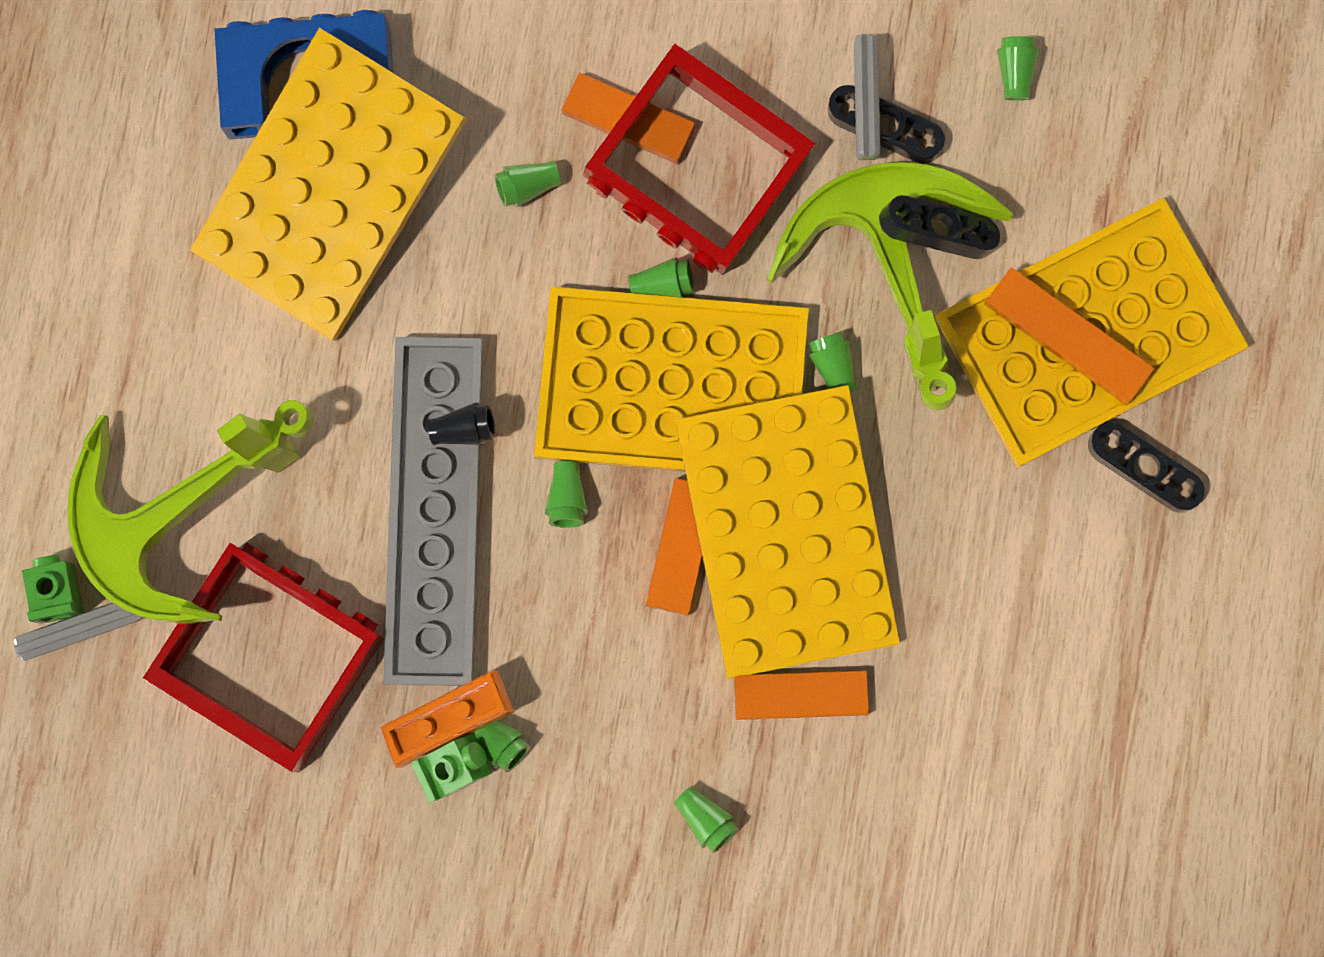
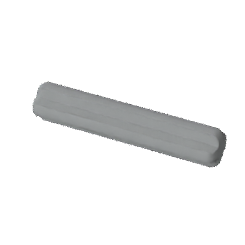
(867, 97)
(72, 630)

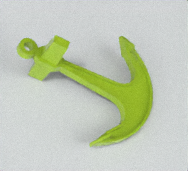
(857, 201)
(117, 546)

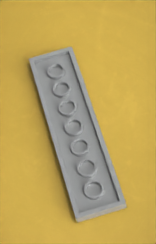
(432, 517)

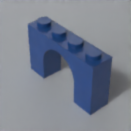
(252, 53)

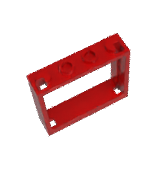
(737, 106)
(162, 668)

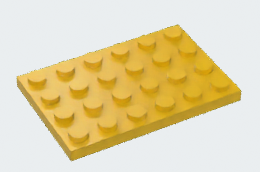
(328, 184)
(1131, 283)
(637, 362)
(787, 532)

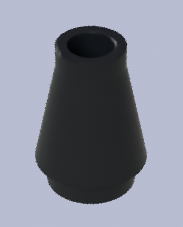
(463, 426)

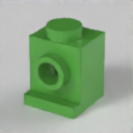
(62, 601)
(452, 767)

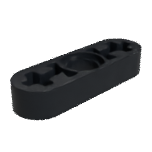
(891, 142)
(922, 233)
(1124, 441)

